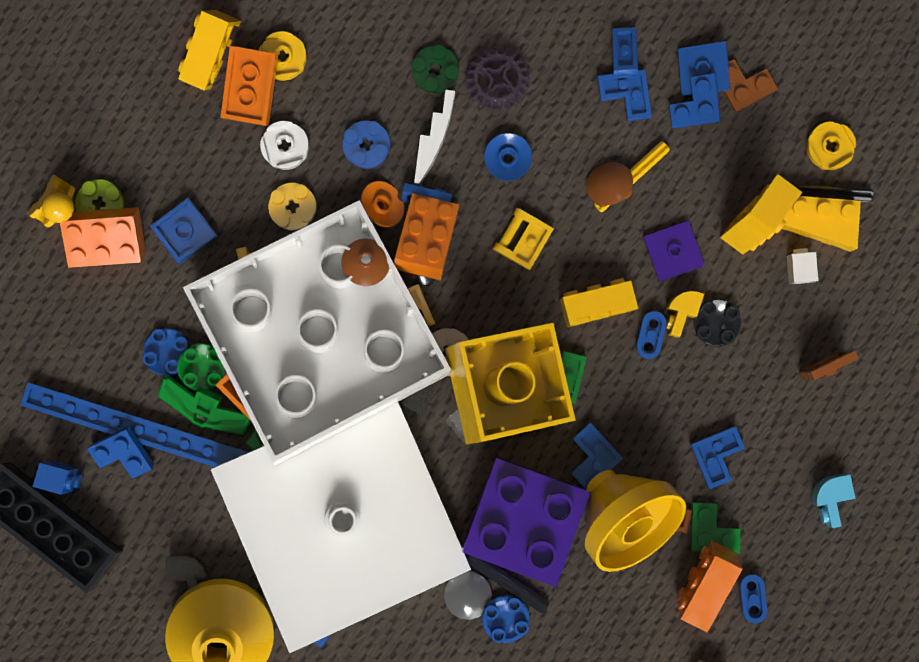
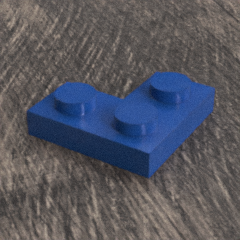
(631, 88)
(703, 108)
(126, 448)
(599, 452)
(710, 454)

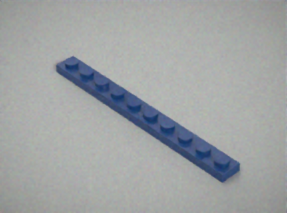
(113, 420)

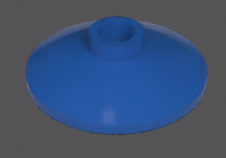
(514, 146)

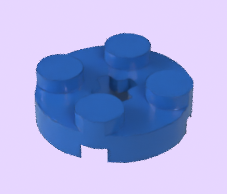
(359, 156)

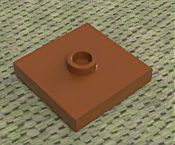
(829, 365)

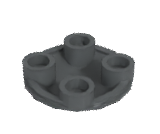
(467, 595)

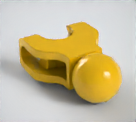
(55, 203)

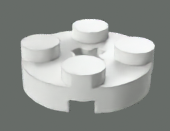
(296, 152)

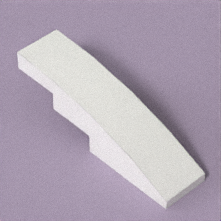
(430, 145)

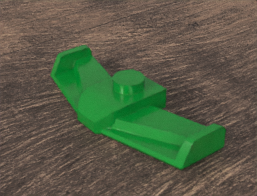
(203, 407)

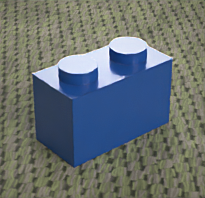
(57, 477)

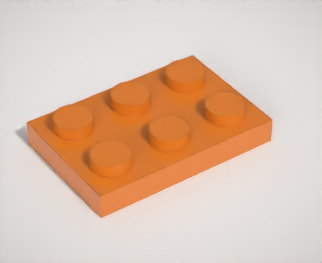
(249, 85)

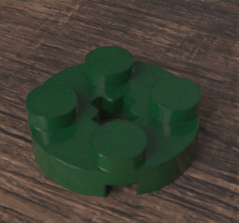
(431, 82)

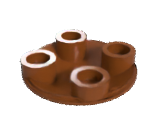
(609, 184)

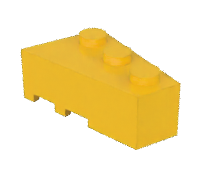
(207, 48)
(598, 302)

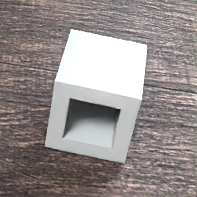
(802, 267)

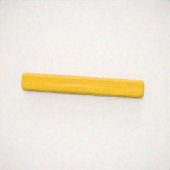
(644, 165)

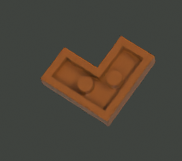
(747, 91)

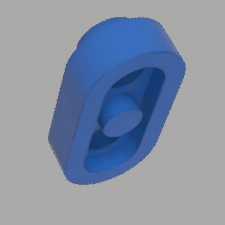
(651, 335)
(753, 597)

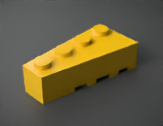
(762, 216)
(826, 220)

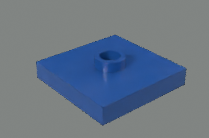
(702, 61)
(183, 231)

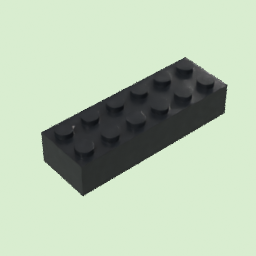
(54, 530)

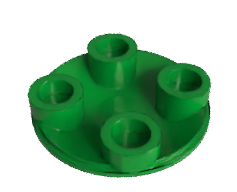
(200, 367)

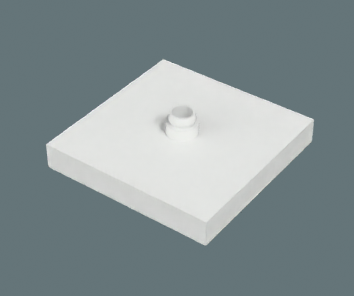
(309, 342)
(341, 526)

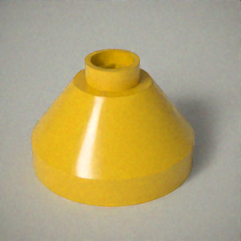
(629, 518)
(220, 613)

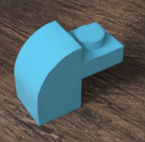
(828, 493)

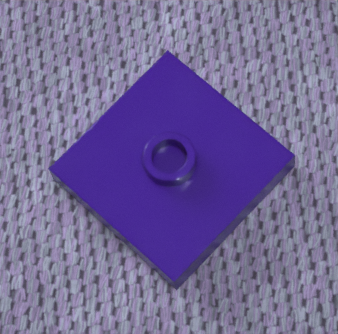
(673, 251)

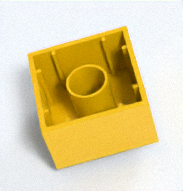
(509, 383)

